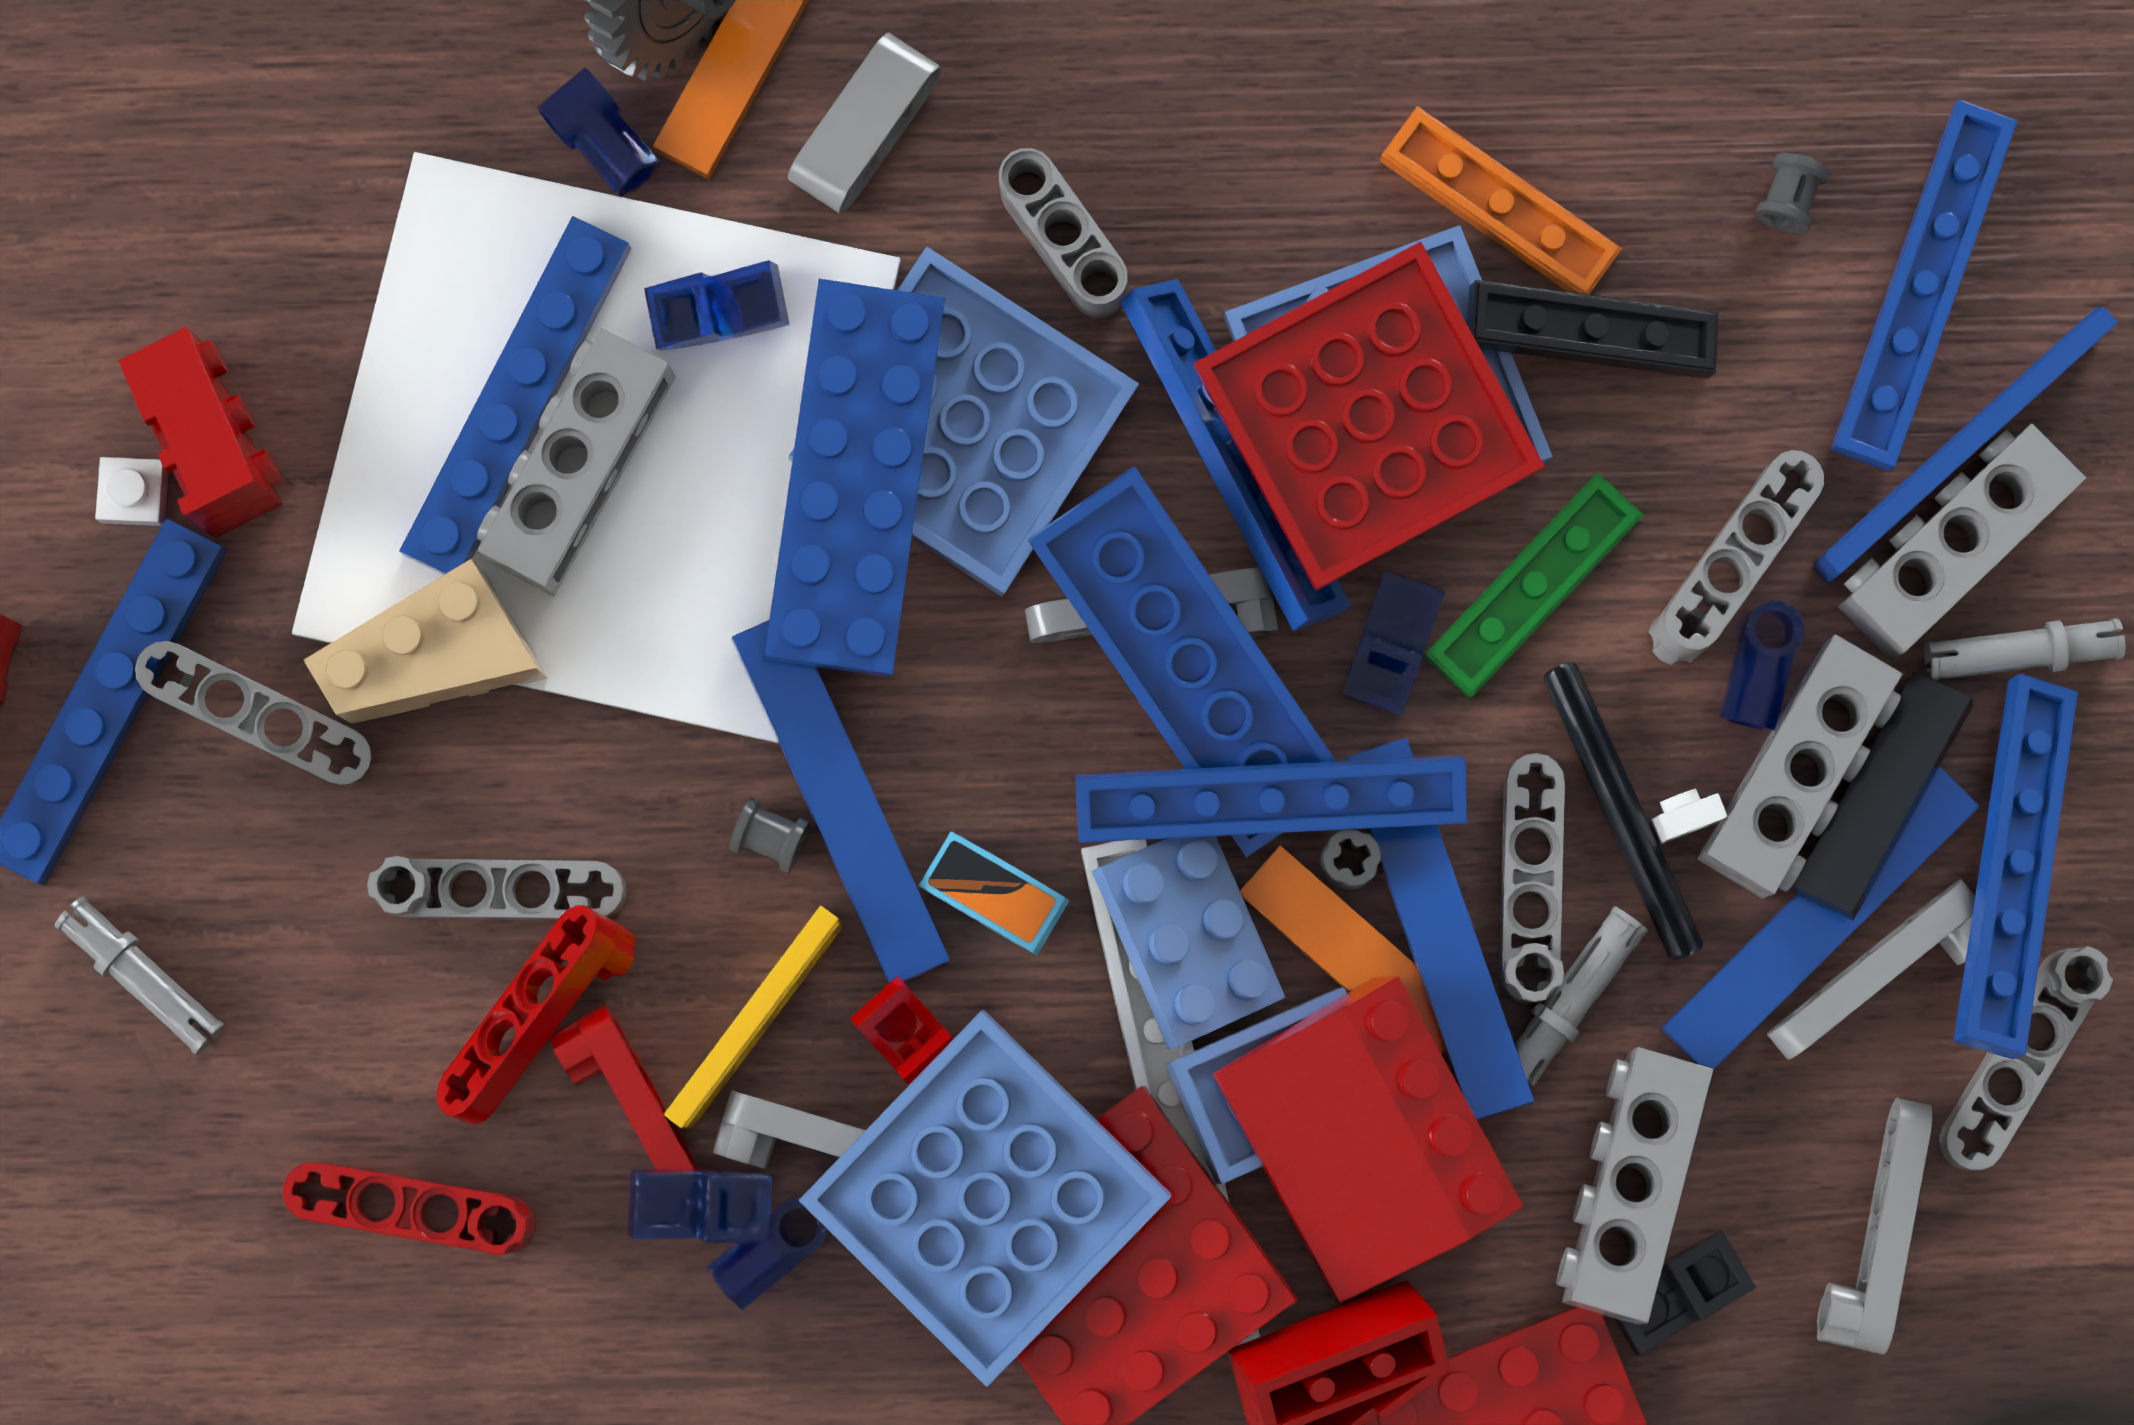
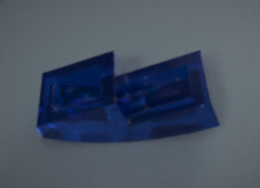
(716, 307)
(1393, 641)
(699, 1205)

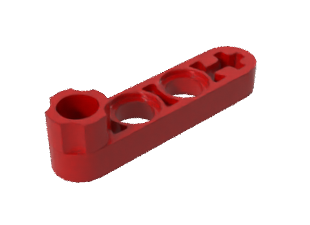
(592, 948)
(600, 1045)
(408, 1214)

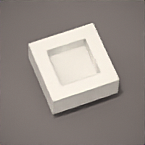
(131, 492)
(1686, 814)

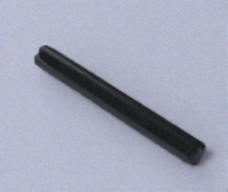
(1623, 811)

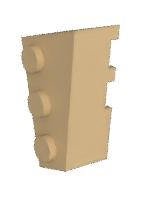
(426, 650)

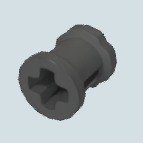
(1792, 193)
(769, 835)
(1355, 842)

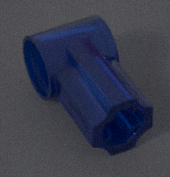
(590, 122)
(1760, 672)
(754, 1267)

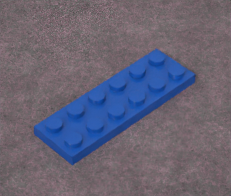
(854, 478)
(1174, 635)

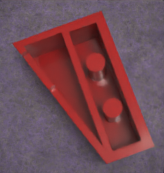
(202, 432)
(1342, 1362)

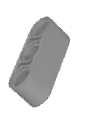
(864, 123)
(1055, 205)

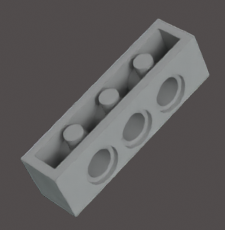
(598, 366)
(2039, 481)
(1837, 674)
(1678, 1095)

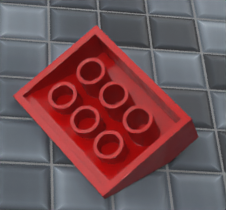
(1367, 1138)

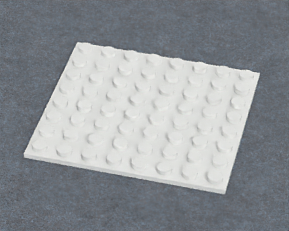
(701, 506)

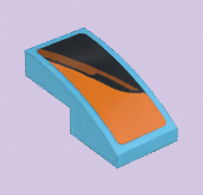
(994, 893)

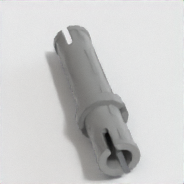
(2051, 647)
(121, 958)
(1581, 987)

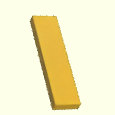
(754, 1019)

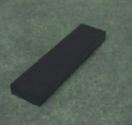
(1593, 329)
(1883, 796)

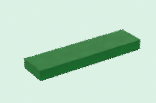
(1533, 586)

